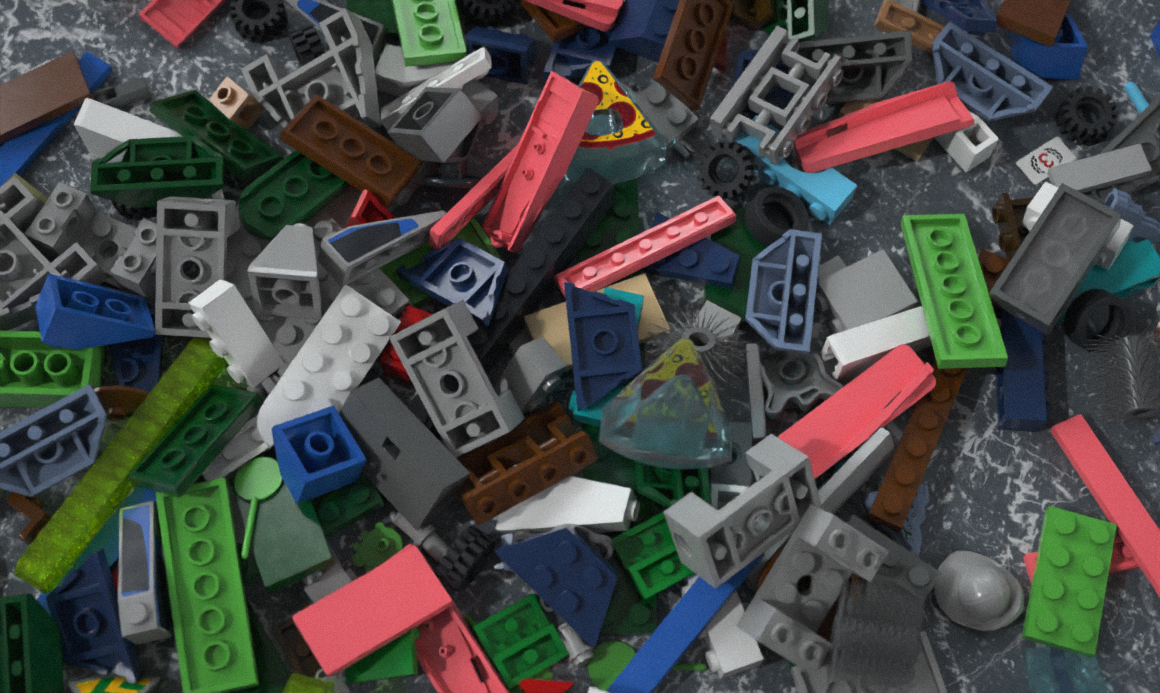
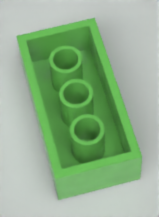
(40, 374)

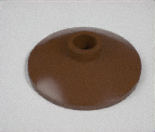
(120, 400)

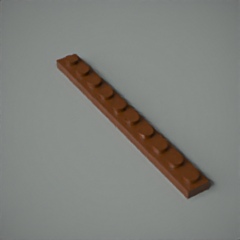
(924, 429)

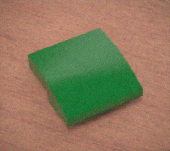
(650, 556)
(519, 641)
(390, 661)

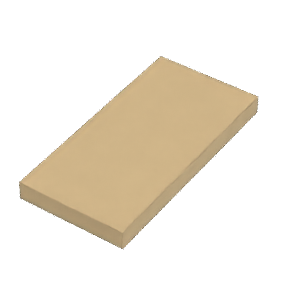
(553, 321)

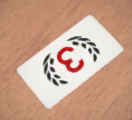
(1049, 155)

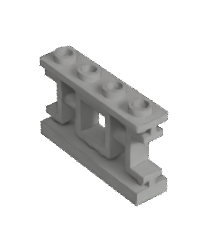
(757, 82)

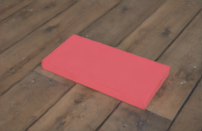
(371, 611)

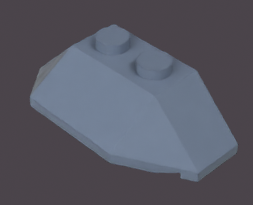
(985, 78)
(785, 291)
(52, 443)

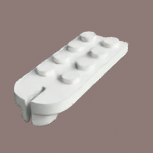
(329, 361)

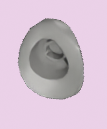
(978, 591)

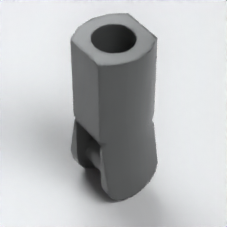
(123, 94)

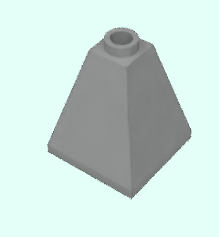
(287, 276)

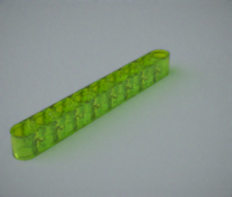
(107, 482)

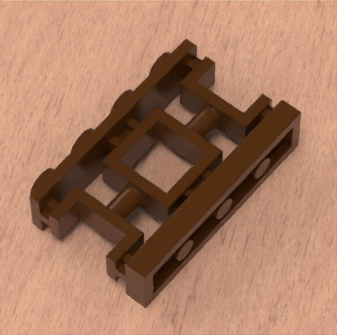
(552, 460)

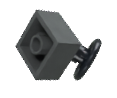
(441, 129)

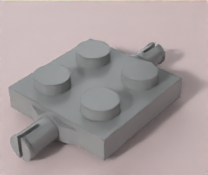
(667, 115)

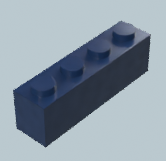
(1023, 379)

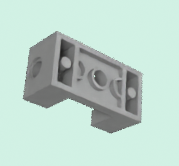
(72, 218)
(195, 232)
(441, 348)
(727, 539)
(827, 553)

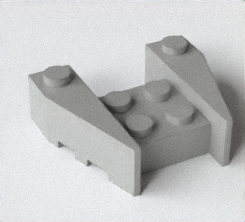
(339, 76)
(23, 266)

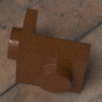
(31, 509)

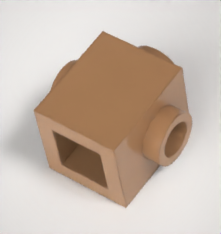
(231, 100)

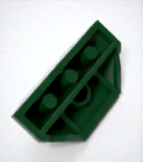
(800, 18)
(157, 168)
(671, 485)
(29, 647)

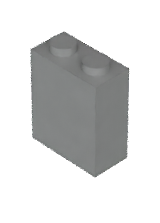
(863, 293)

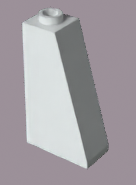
(106, 127)
(857, 349)
(573, 501)

